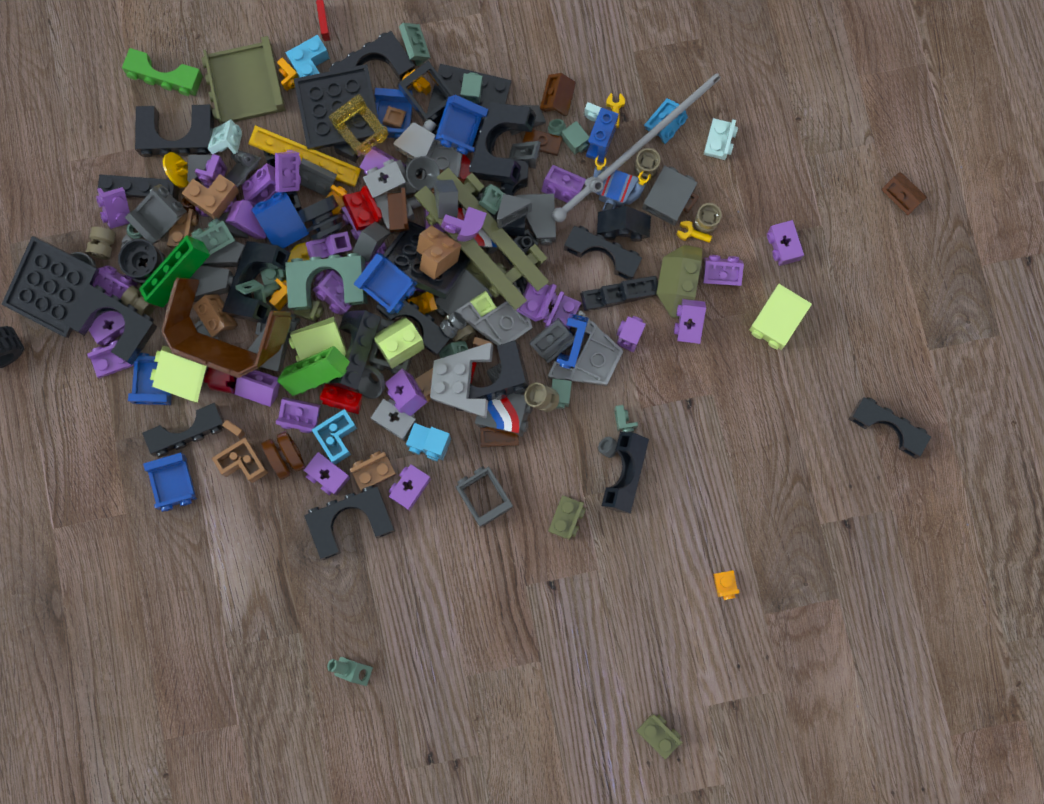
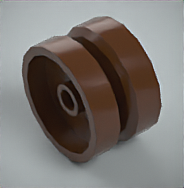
(286, 453)

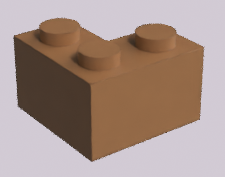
(212, 200)
(437, 251)
(241, 456)

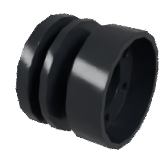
(322, 218)
(134, 257)

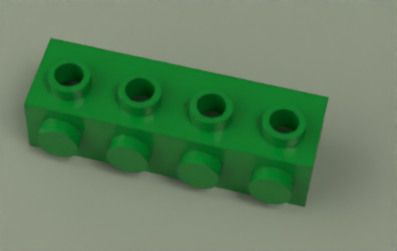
(179, 264)

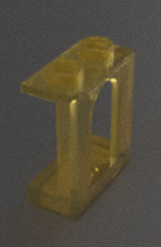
(346, 112)

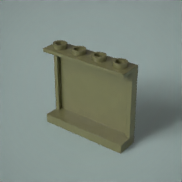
(243, 82)

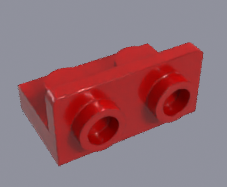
(362, 208)
(341, 398)

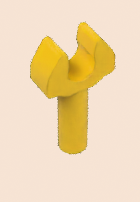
(615, 106)
(692, 233)

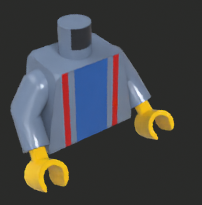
(619, 187)

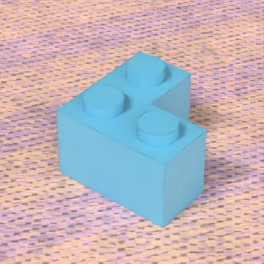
(307, 56)
(331, 434)
(428, 441)

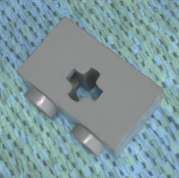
(378, 185)
(399, 428)

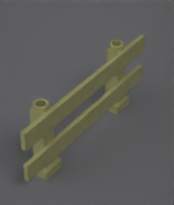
(523, 264)

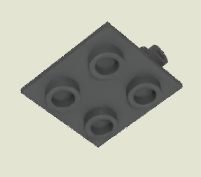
(245, 164)

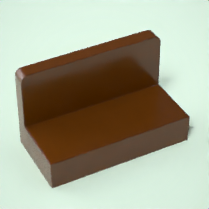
(558, 94)
(903, 193)
(398, 211)

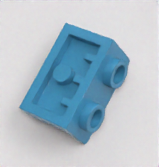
(664, 110)

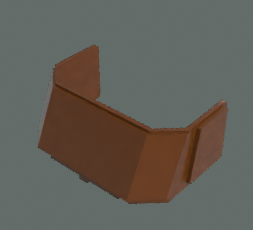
(211, 352)

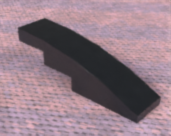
(620, 293)

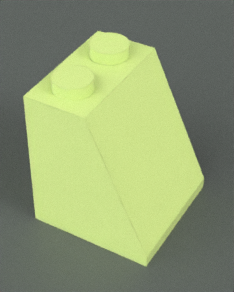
(780, 317)
(316, 338)
(399, 342)
(177, 375)

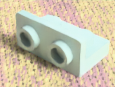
(225, 136)
(719, 138)

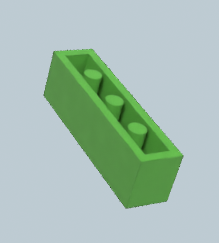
(314, 371)

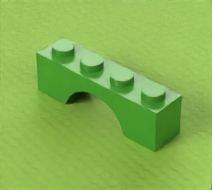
(183, 79)

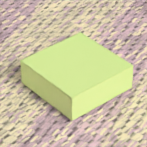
(483, 303)

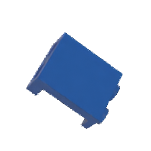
(395, 99)
(460, 124)
(602, 134)
(280, 220)
(386, 283)
(580, 323)
(142, 385)
(170, 482)

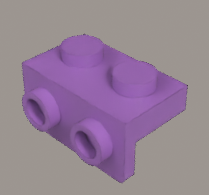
(114, 207)
(298, 415)

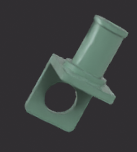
(259, 290)
(349, 670)

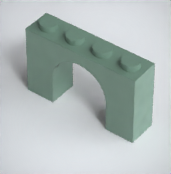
(301, 274)

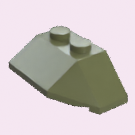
(679, 277)

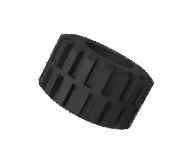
(10, 346)

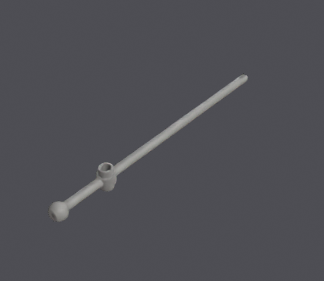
(595, 184)

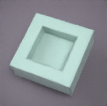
(591, 111)

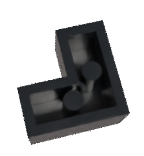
(625, 223)

